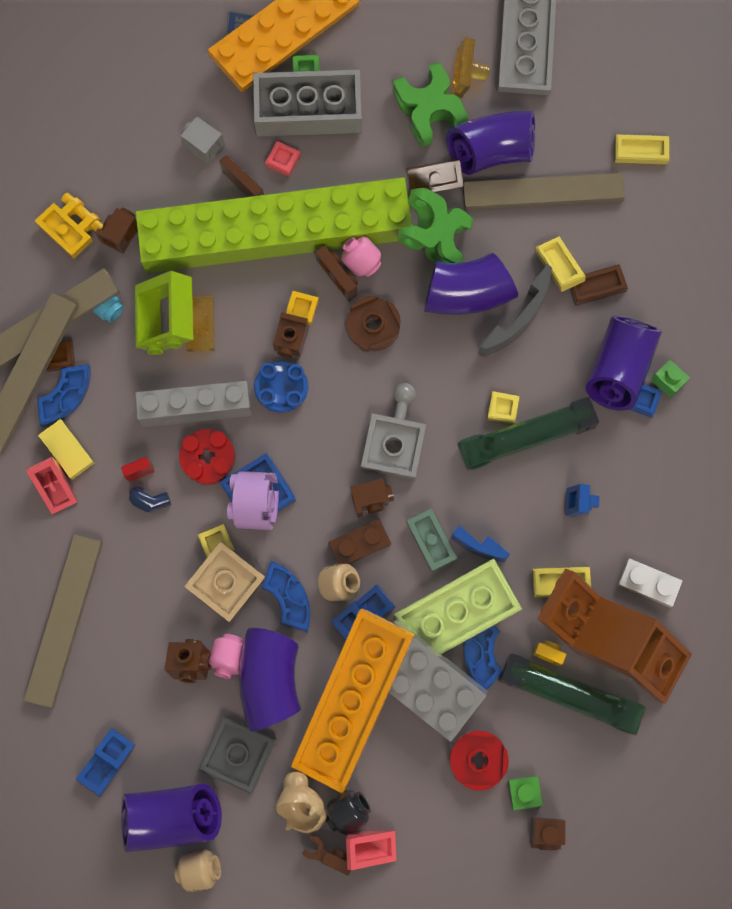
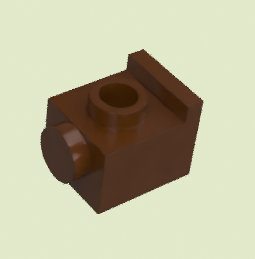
(118, 230)
(290, 346)
(371, 497)
(547, 833)

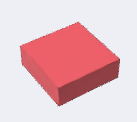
(282, 158)

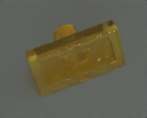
(466, 68)
(203, 325)

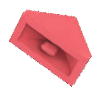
(52, 485)

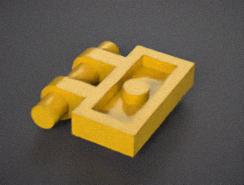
(64, 230)

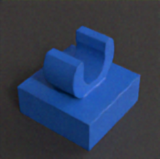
(579, 500)

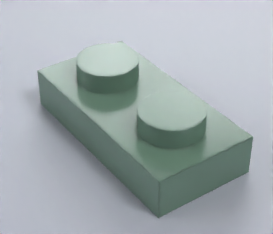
(431, 540)

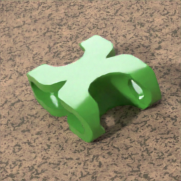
(429, 104)
(435, 227)

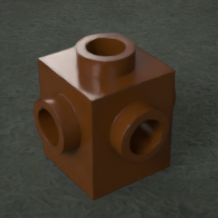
(187, 661)

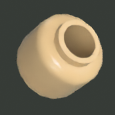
(338, 582)
(197, 870)

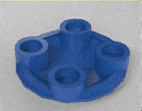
(281, 386)

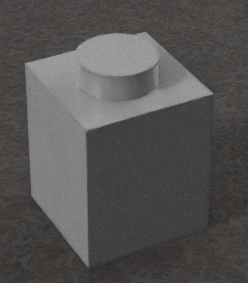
(202, 140)

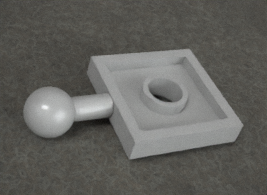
(386, 428)

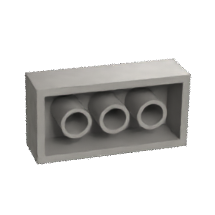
(307, 103)
(436, 688)

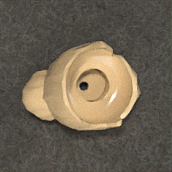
(300, 804)

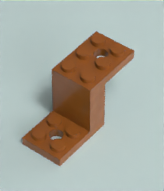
(614, 636)

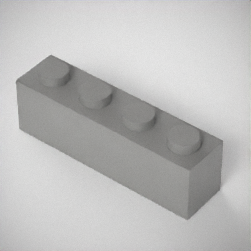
(193, 404)

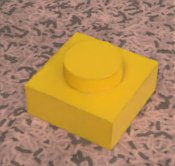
(303, 306)
(550, 653)

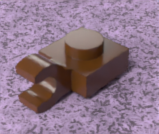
(335, 859)

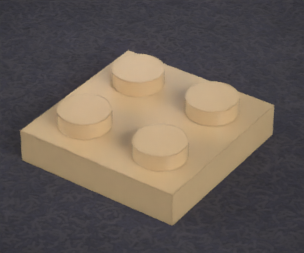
(224, 581)

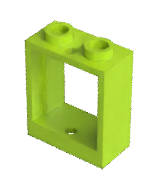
(148, 312)

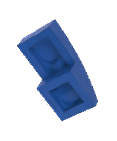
(488, 549)
(374, 601)
(105, 763)

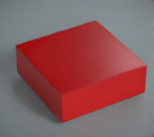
(137, 469)

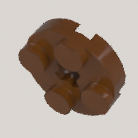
(365, 337)

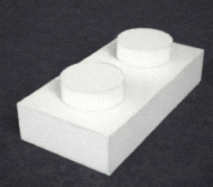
(650, 583)

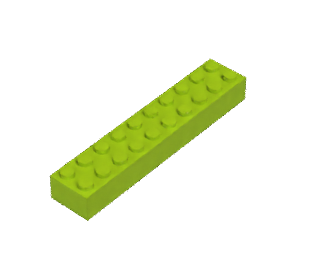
(271, 225)

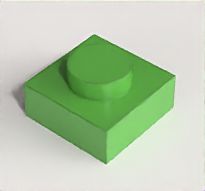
(306, 63)
(670, 378)
(525, 793)

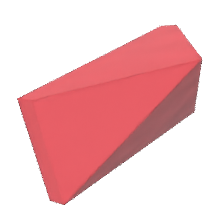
(370, 848)

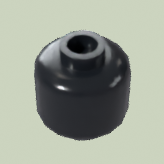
(347, 812)

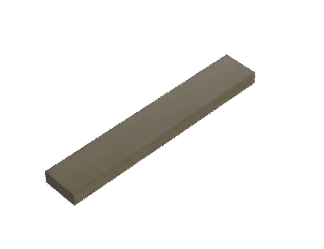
(543, 191)
(87, 294)
(33, 364)
(63, 621)

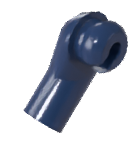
(146, 502)

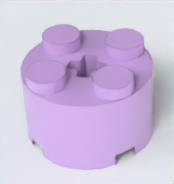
(253, 500)

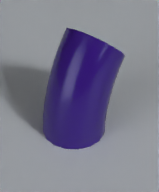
(493, 140)
(469, 286)
(622, 363)
(267, 678)
(170, 817)

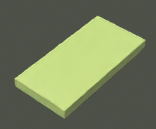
(462, 608)

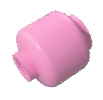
(361, 256)
(226, 656)

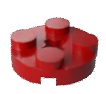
(220, 465)
(490, 773)

